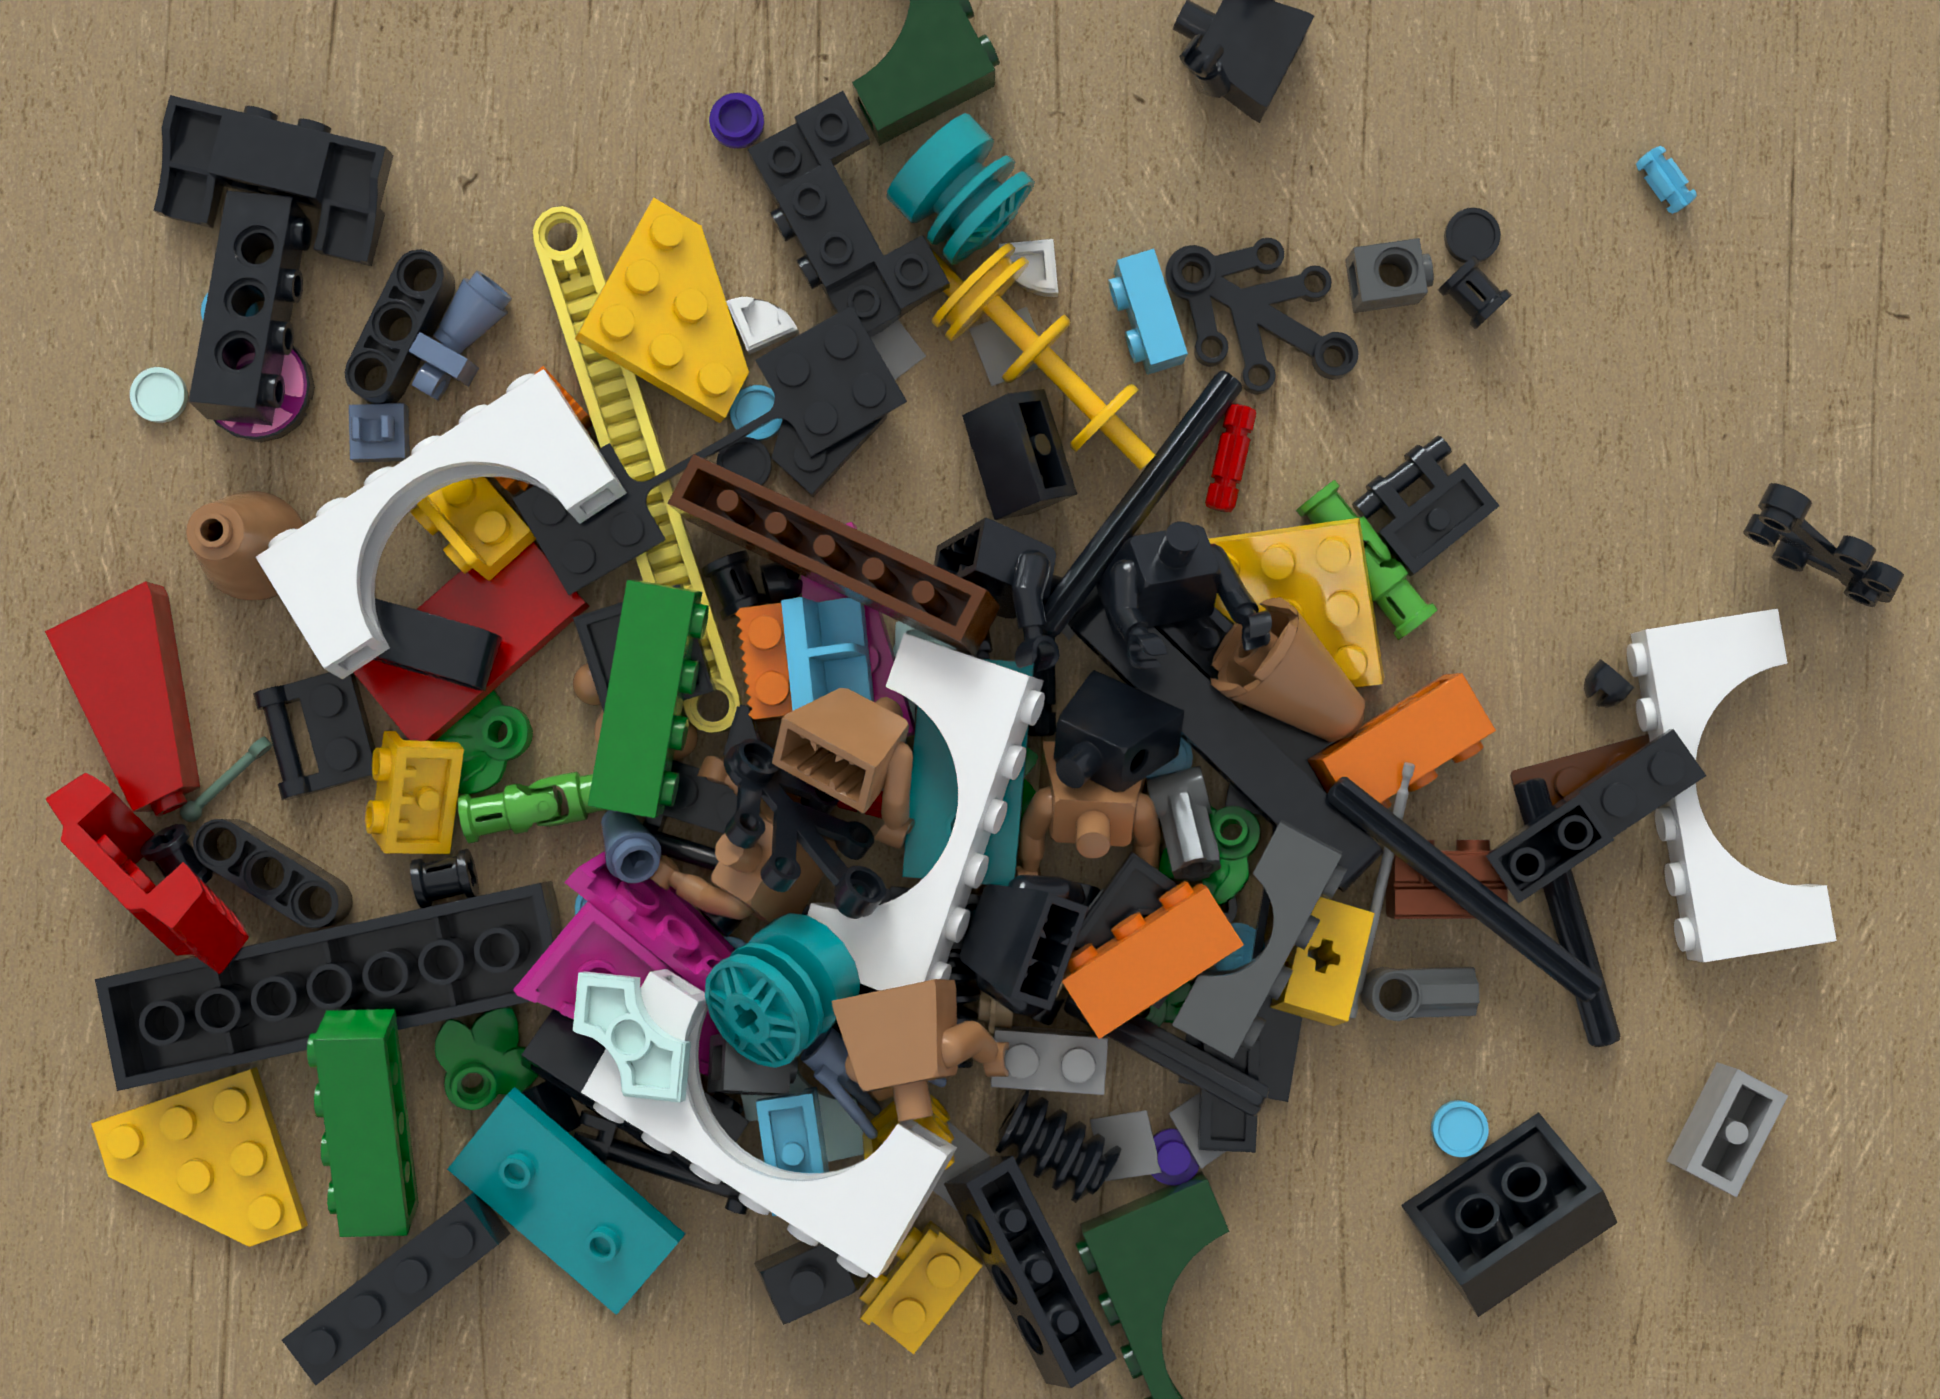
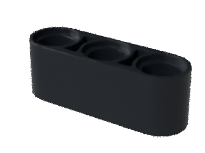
(395, 302)
(437, 646)
(247, 866)

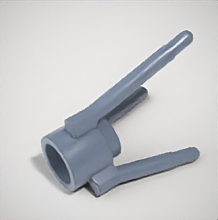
(828, 1060)

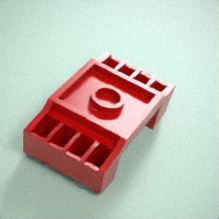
(177, 910)

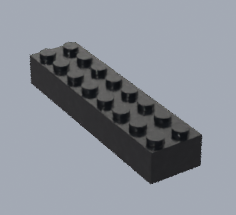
(276, 992)

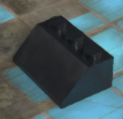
(1510, 1213)

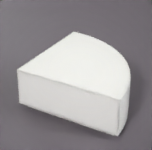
(1040, 274)
(760, 322)

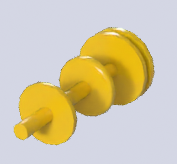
(982, 295)

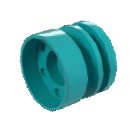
(950, 179)
(780, 989)

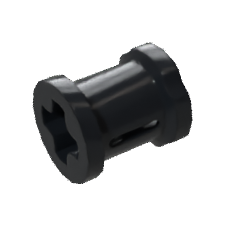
(1483, 286)
(733, 583)
(170, 849)
(444, 878)

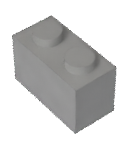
(1053, 1060)
(1727, 1128)

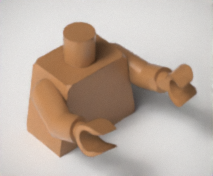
(852, 754)
(1086, 817)
(738, 871)
(909, 1038)

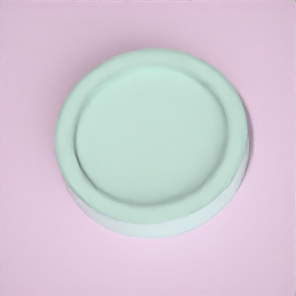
(158, 395)

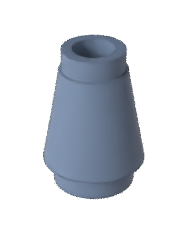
(472, 312)
(629, 847)

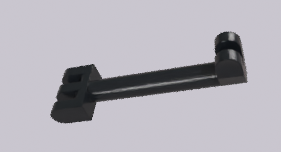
(607, 1148)

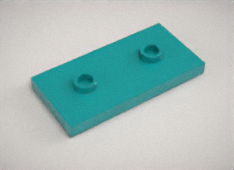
(936, 802)
(565, 1201)

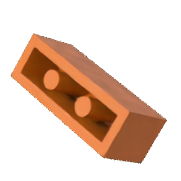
(1423, 729)
(1149, 957)

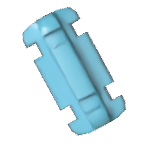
(1666, 179)

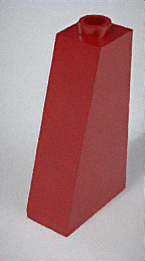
(133, 694)

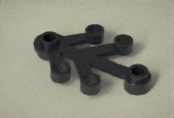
(1252, 308)
(1802, 544)
(751, 769)

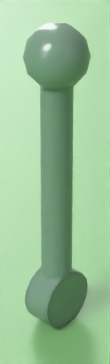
(193, 809)

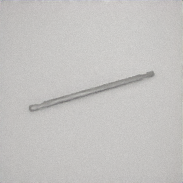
(1382, 881)

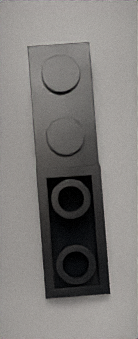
(1594, 815)

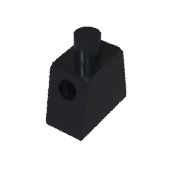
(1114, 735)
(805, 1280)

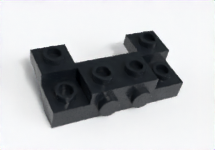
(255, 153)
(828, 225)

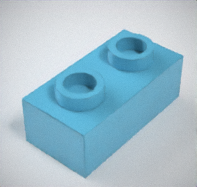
(1154, 326)

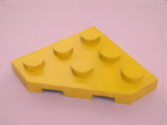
(669, 315)
(1325, 578)
(208, 1158)

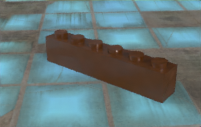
(835, 555)

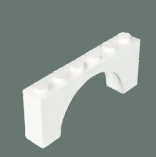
(332, 562)
(984, 721)
(1720, 902)
(851, 1210)

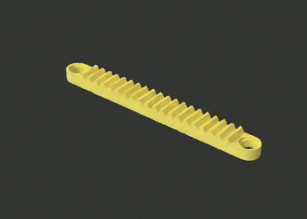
(625, 422)

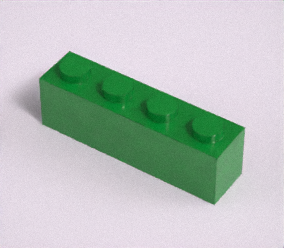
(646, 699)
(364, 1122)

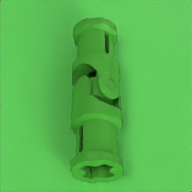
(1386, 574)
(524, 805)

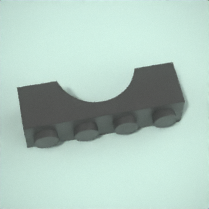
(1226, 1002)

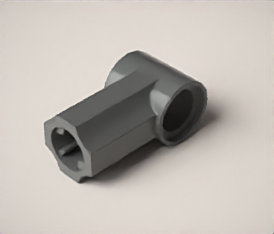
(1183, 814)
(1424, 992)

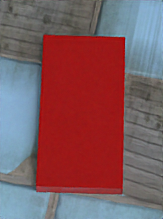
(519, 604)

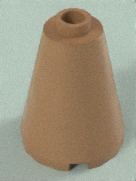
(231, 535)
(1290, 677)

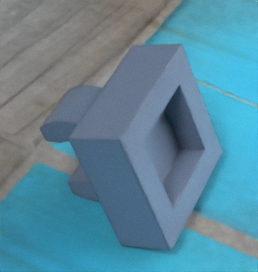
(439, 367)
(379, 432)

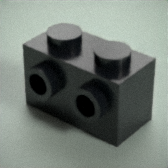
(1016, 457)

